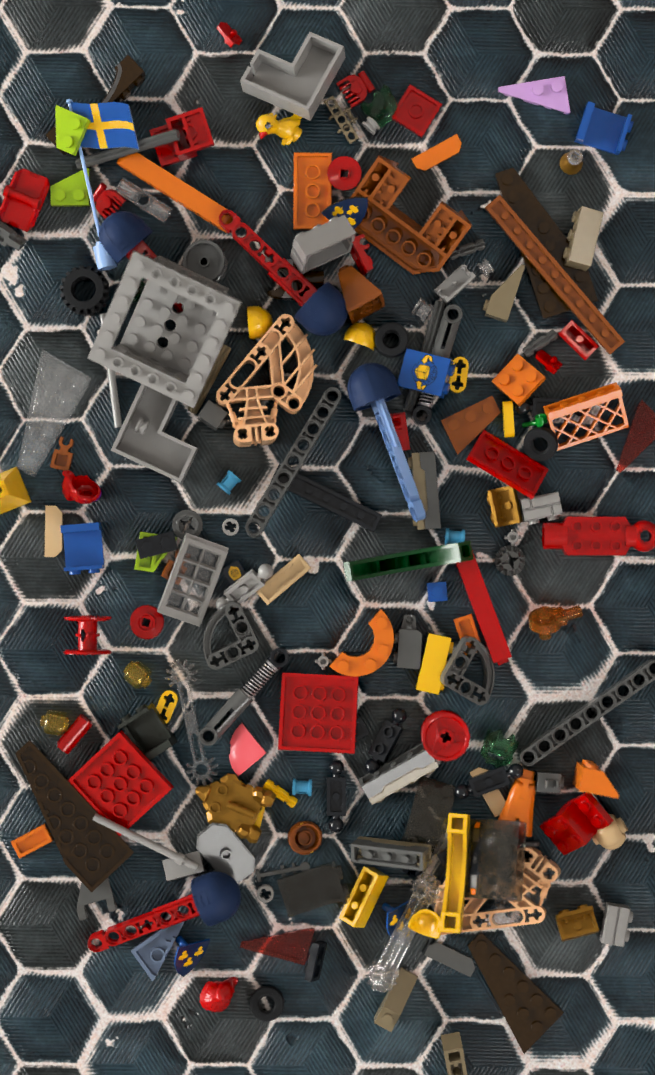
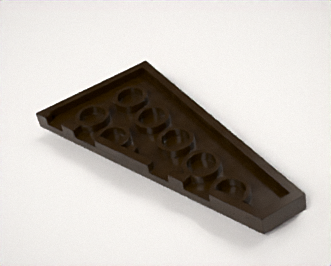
(519, 998)

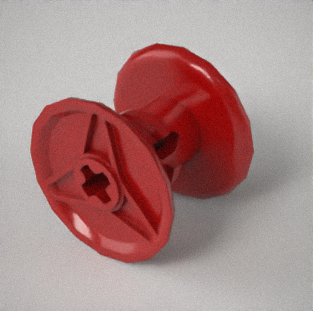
(88, 645)
(450, 747)

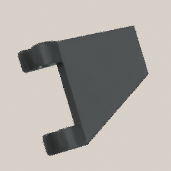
(102, 892)

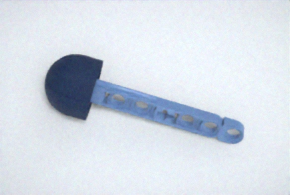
(372, 387)

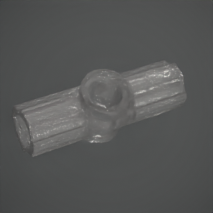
(134, 193)

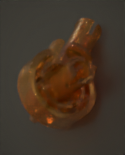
(555, 614)

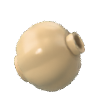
(611, 836)

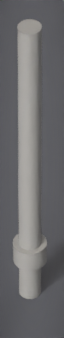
(113, 390)
(179, 858)

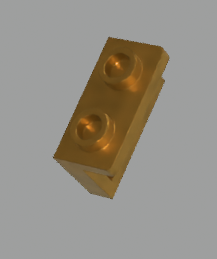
(504, 506)
(576, 922)

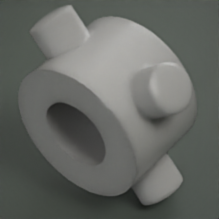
(512, 537)
(323, 661)

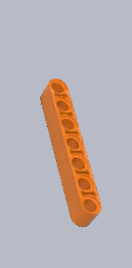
(174, 188)

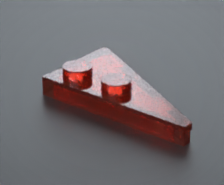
(639, 436)
(287, 946)

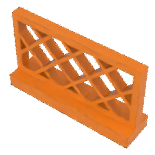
(587, 401)

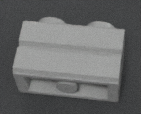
(541, 507)
(615, 924)

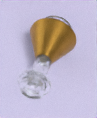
(571, 162)

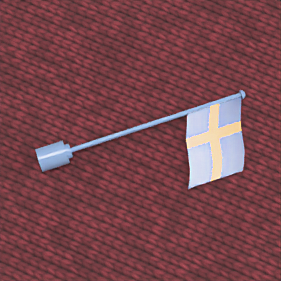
(109, 128)

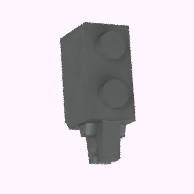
(409, 644)

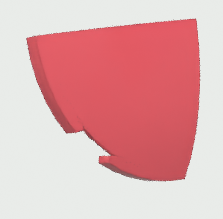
(244, 750)

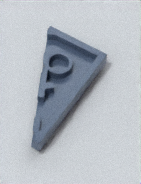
(155, 948)

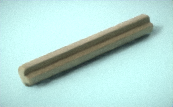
(223, 354)

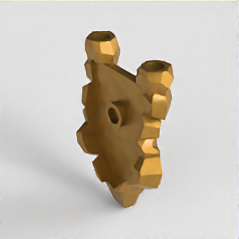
(235, 805)

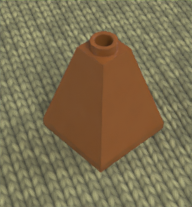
(359, 293)

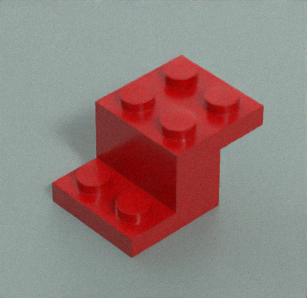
(193, 137)
(576, 823)

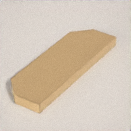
(53, 533)
(494, 798)

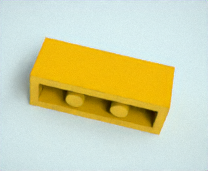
(433, 663)
(363, 897)

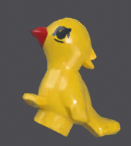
(285, 128)

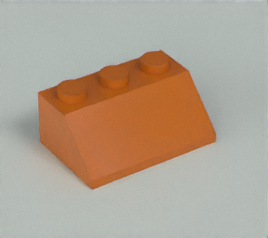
(592, 779)

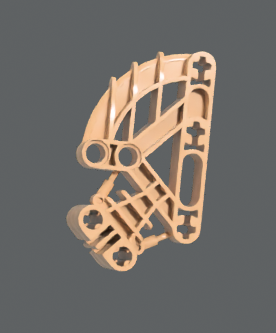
(254, 422)
(534, 874)

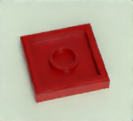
(416, 110)

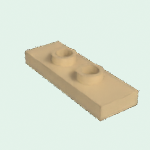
(283, 579)

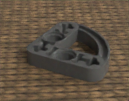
(242, 637)
(457, 672)

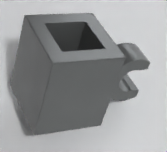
(213, 415)
(549, 781)

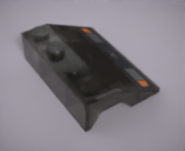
(495, 859)

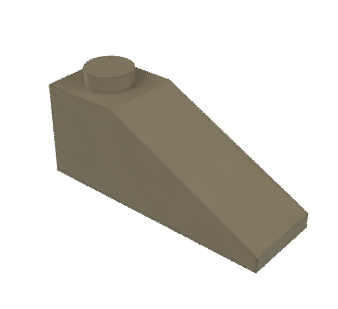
(502, 299)
(395, 1000)
(454, 1054)

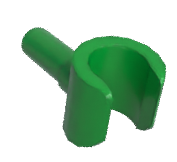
(540, 420)

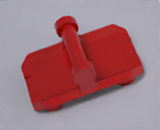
(23, 199)

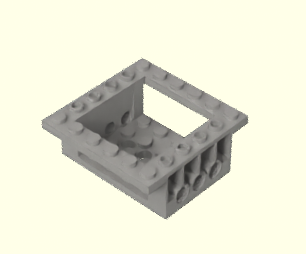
(192, 346)

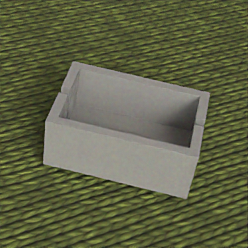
(322, 244)

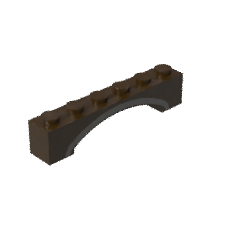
(127, 77)

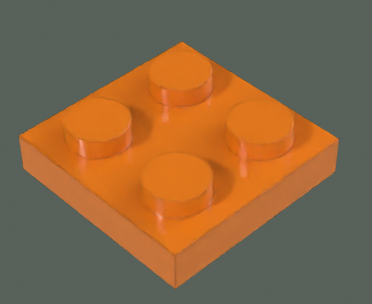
(518, 380)

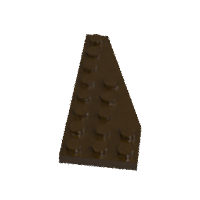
(539, 222)
(85, 845)

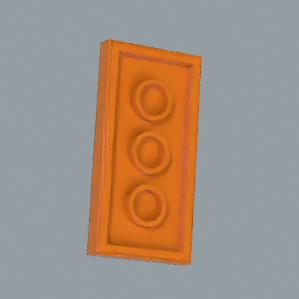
(311, 189)

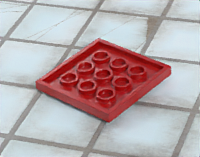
(318, 713)
(120, 782)

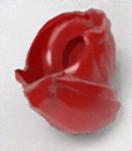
(80, 488)
(217, 994)

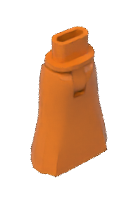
(520, 801)

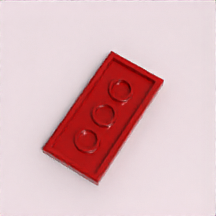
(507, 464)

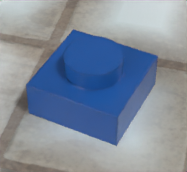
(437, 591)

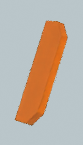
(437, 153)

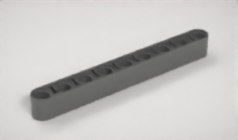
(301, 456)
(580, 713)

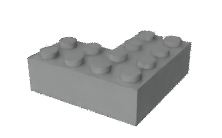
(298, 84)
(155, 448)

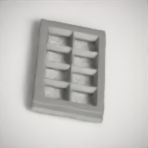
(192, 579)

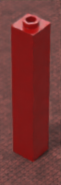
(484, 611)

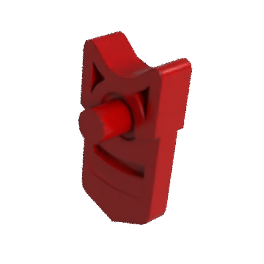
(230, 36)
(551, 363)

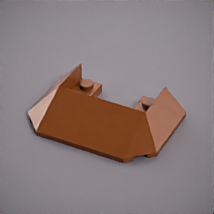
(398, 235)

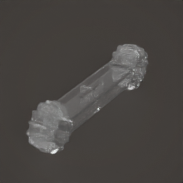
(191, 722)
(402, 934)

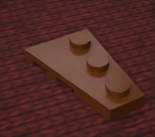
(469, 422)

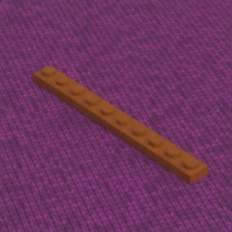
(554, 274)

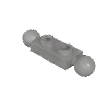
(246, 585)

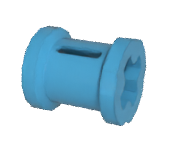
(229, 482)
(454, 536)
(302, 787)

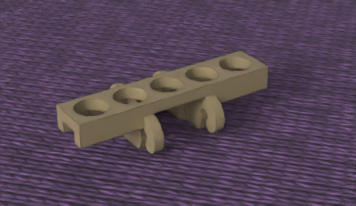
(342, 113)

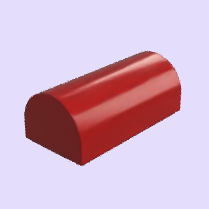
(578, 340)
(74, 734)

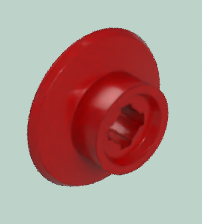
(346, 164)
(155, 626)

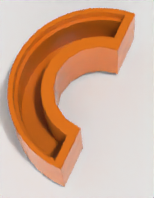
(375, 656)

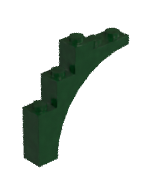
(408, 561)

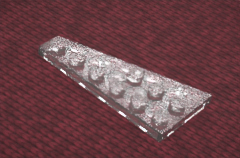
(53, 400)

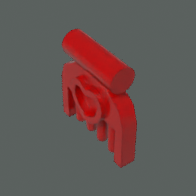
(358, 87)
(107, 199)

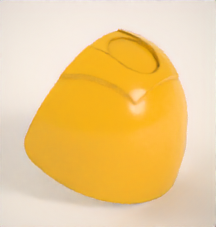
(258, 321)
(361, 334)
(426, 923)

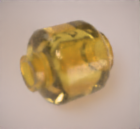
(137, 674)
(54, 722)

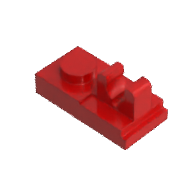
(361, 259)
(400, 425)

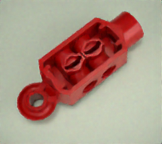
(597, 535)

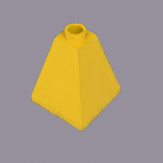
(13, 491)

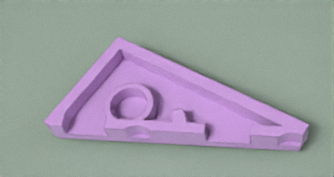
(547, 92)

